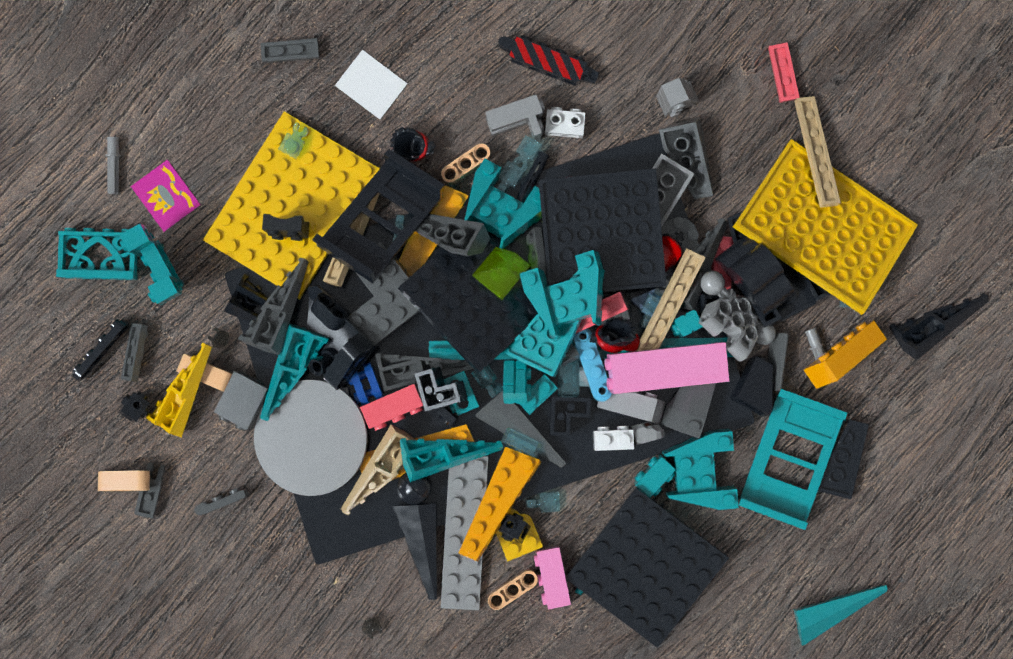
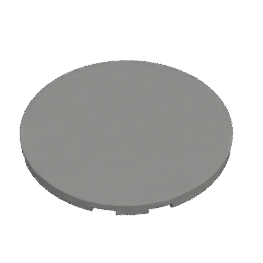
(312, 439)

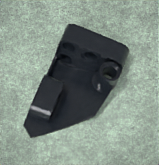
(346, 344)

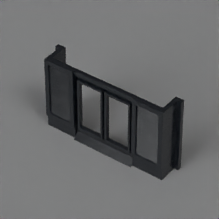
(404, 186)

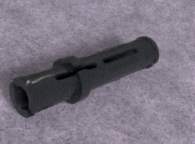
(541, 159)

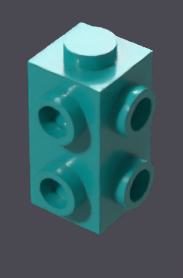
(654, 476)

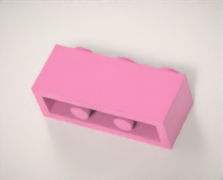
(552, 577)

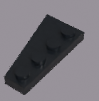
(845, 461)

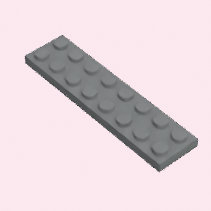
(460, 574)

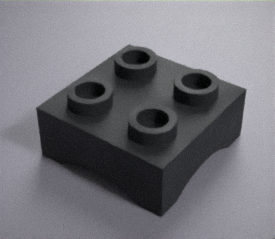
(280, 228)

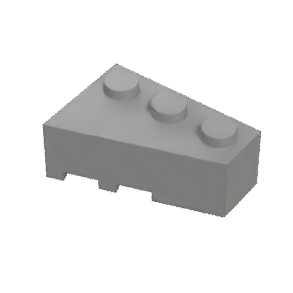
(676, 97)
(635, 405)

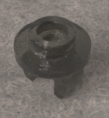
(220, 339)
(370, 626)

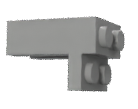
(517, 114)

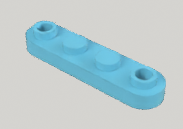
(592, 365)

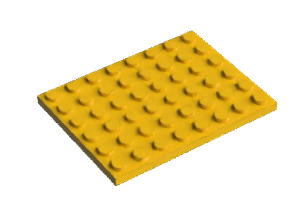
(312, 186)
(837, 247)

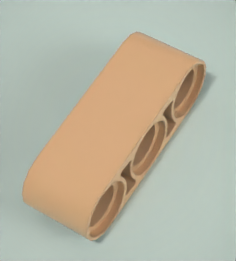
(456, 164)
(211, 376)
(123, 480)
(522, 586)

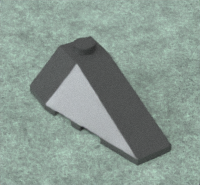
(455, 234)

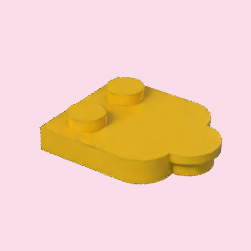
(515, 549)

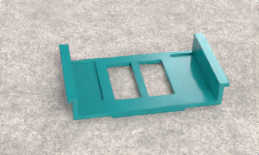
(804, 419)

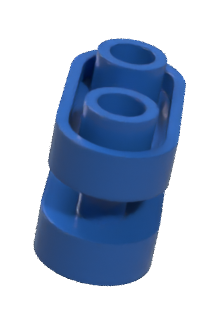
(362, 395)

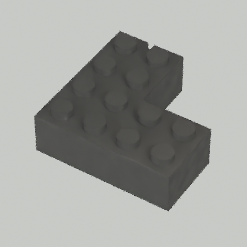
(388, 307)

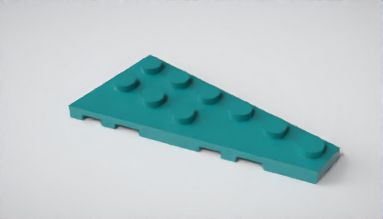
(540, 348)

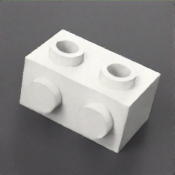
(565, 123)
(613, 439)

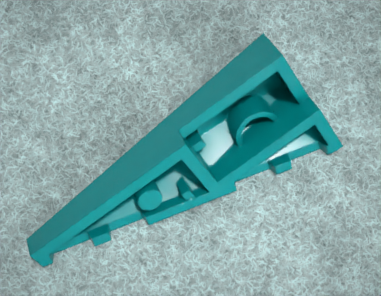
(297, 351)
(430, 457)
(820, 617)

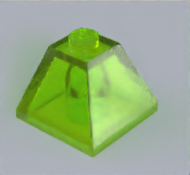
(501, 271)

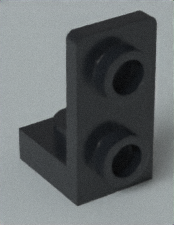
(442, 421)

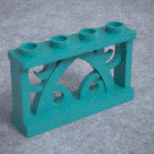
(75, 268)

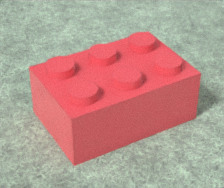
(392, 407)

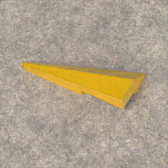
(176, 406)

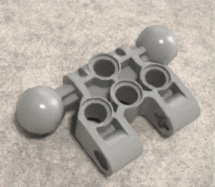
(734, 317)

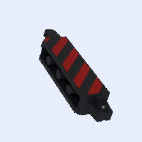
(548, 61)

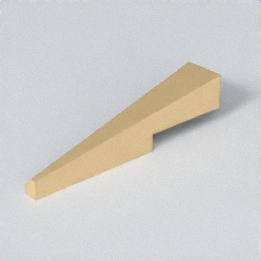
(380, 468)

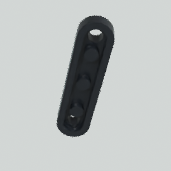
(95, 355)

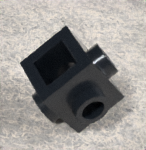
(129, 411)
(514, 528)

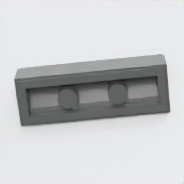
(777, 358)

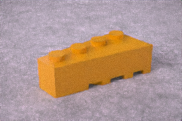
(845, 354)

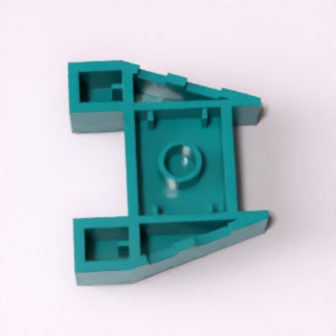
(497, 210)
(166, 280)
(570, 299)
(696, 471)

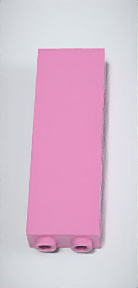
(667, 368)

